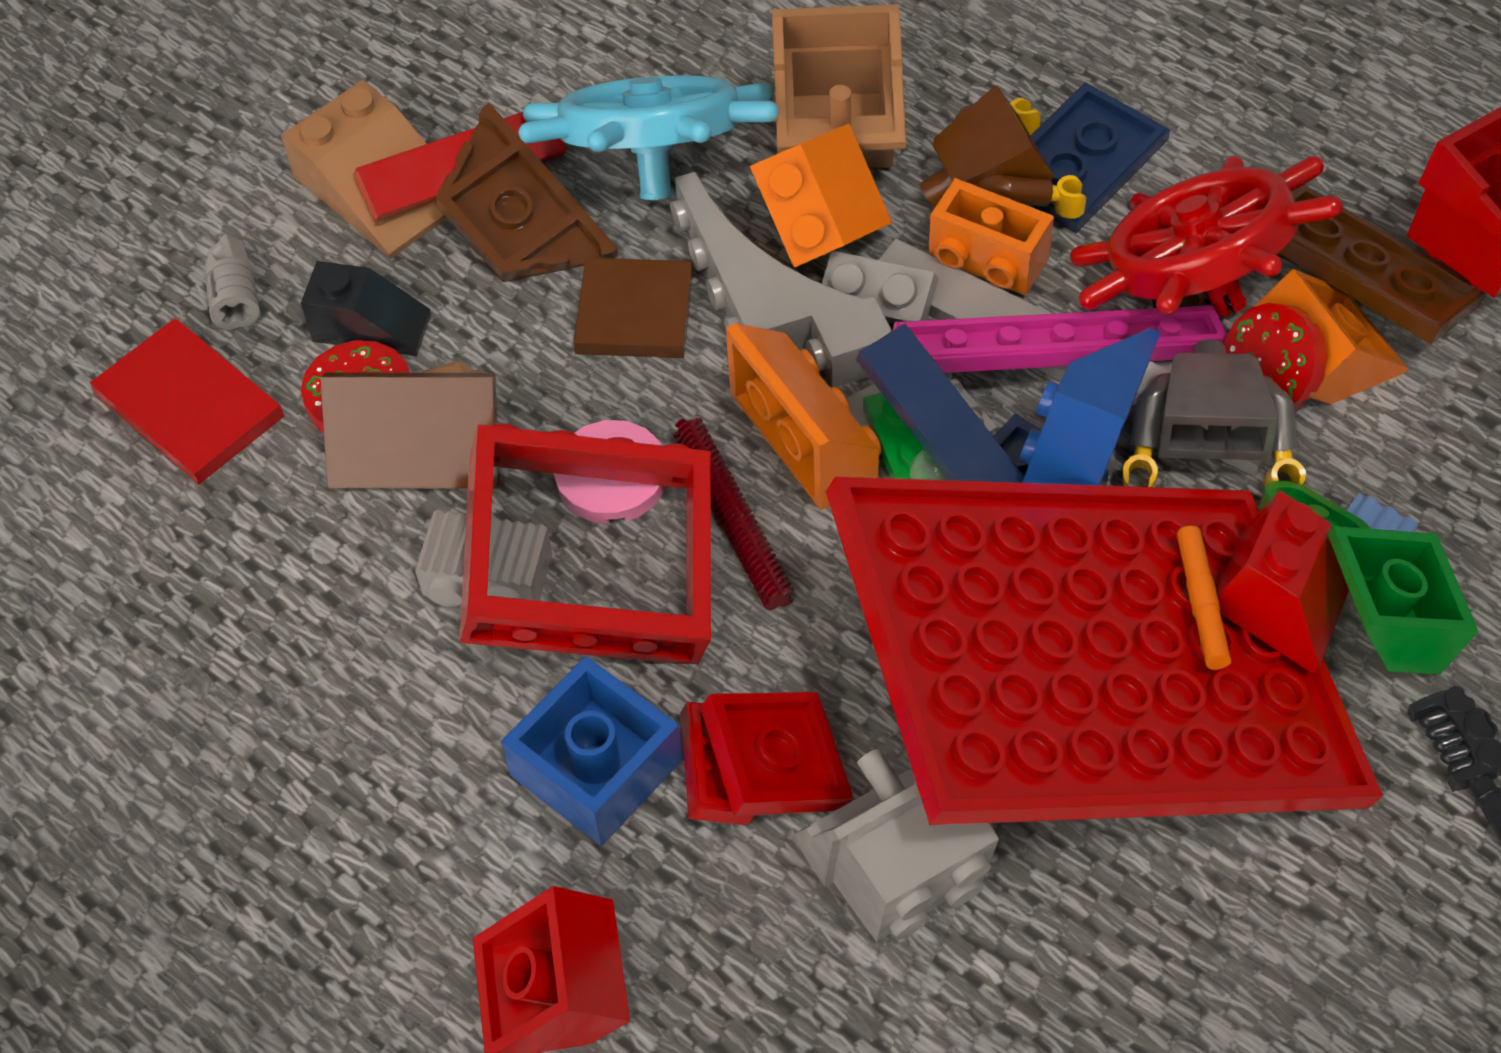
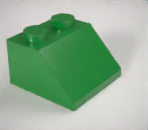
(1405, 596)

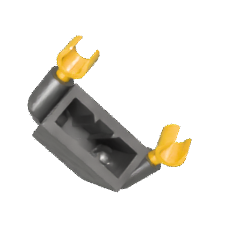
(1214, 410)

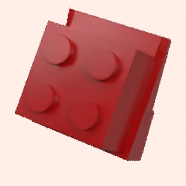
(1462, 203)

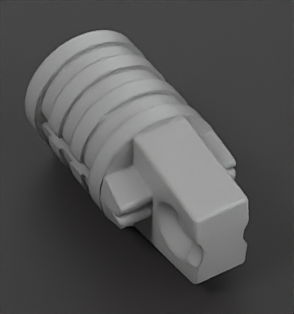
(230, 285)

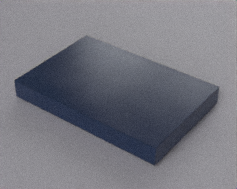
(1098, 144)

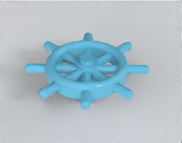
(648, 118)

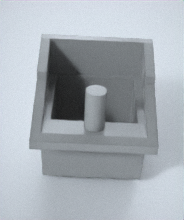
(890, 857)

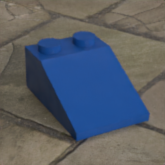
(1087, 413)

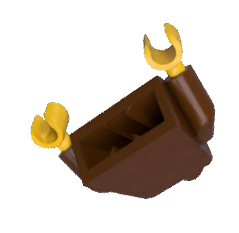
(995, 151)

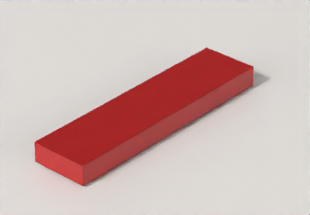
(417, 174)

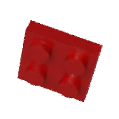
(775, 753)

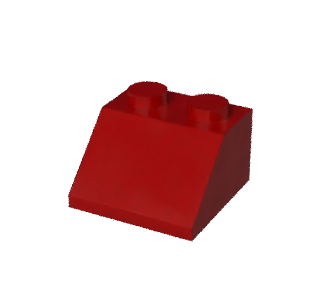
(1285, 581)
(551, 974)

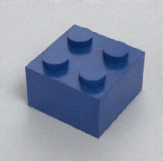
(593, 750)

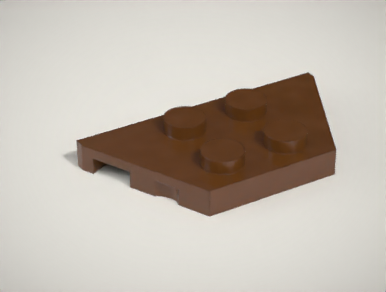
(516, 207)

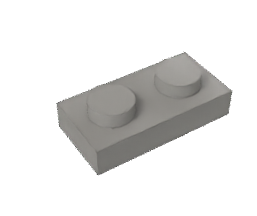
(900, 290)

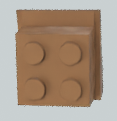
(838, 71)

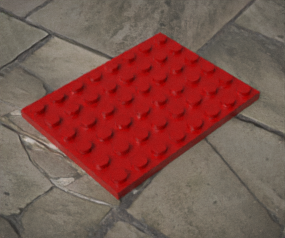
(1059, 662)

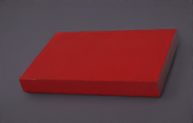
(187, 400)

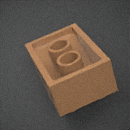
(349, 134)

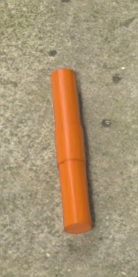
(1203, 598)

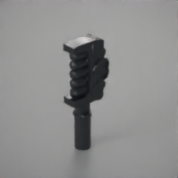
(1467, 744)

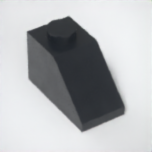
(359, 304)

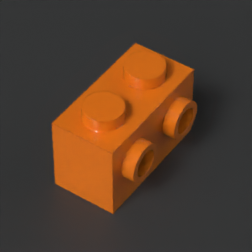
(990, 236)

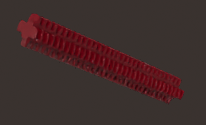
(737, 521)

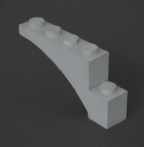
(771, 295)

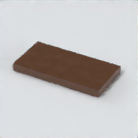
(1382, 272)

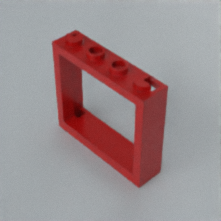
(574, 626)

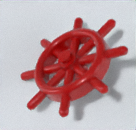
(1204, 236)

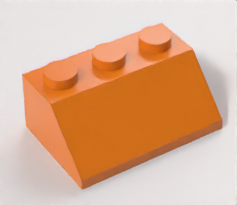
(798, 411)

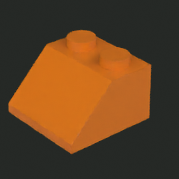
(821, 194)
(1354, 346)

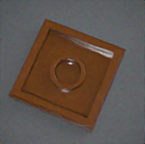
(634, 308)

